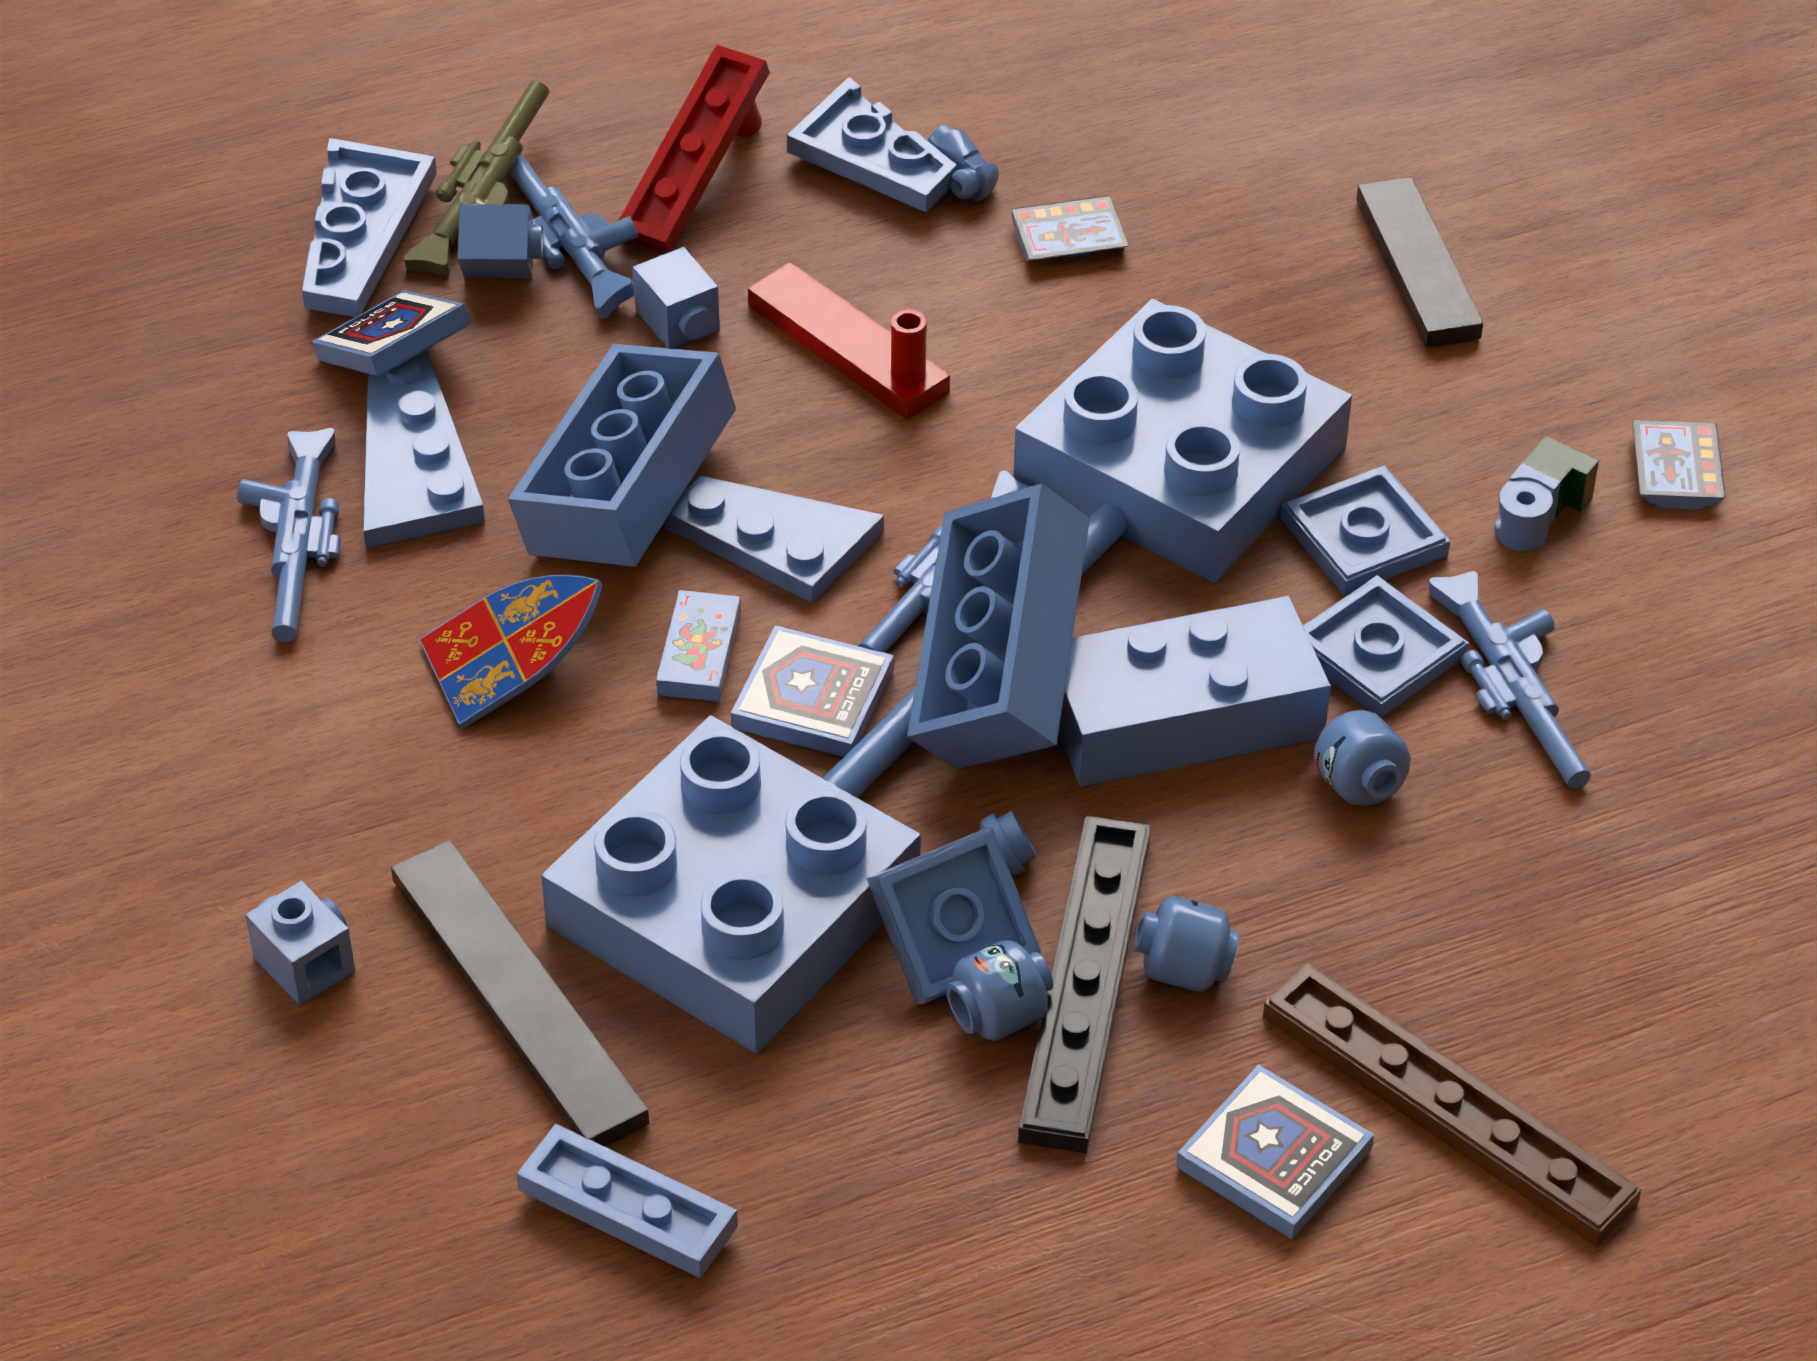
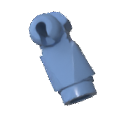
(973, 176)

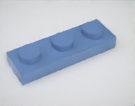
(627, 1200)

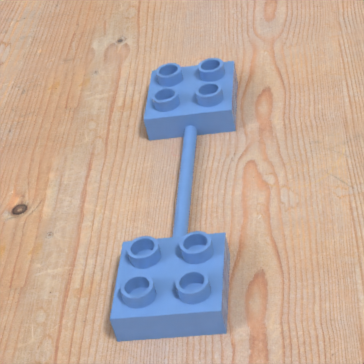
(745, 874)

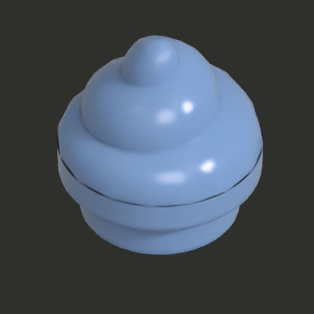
(1012, 840)

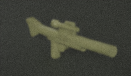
(481, 180)

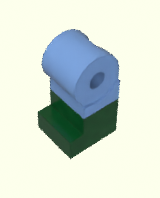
(1540, 490)

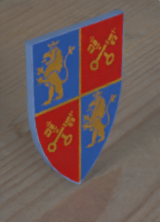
(508, 641)

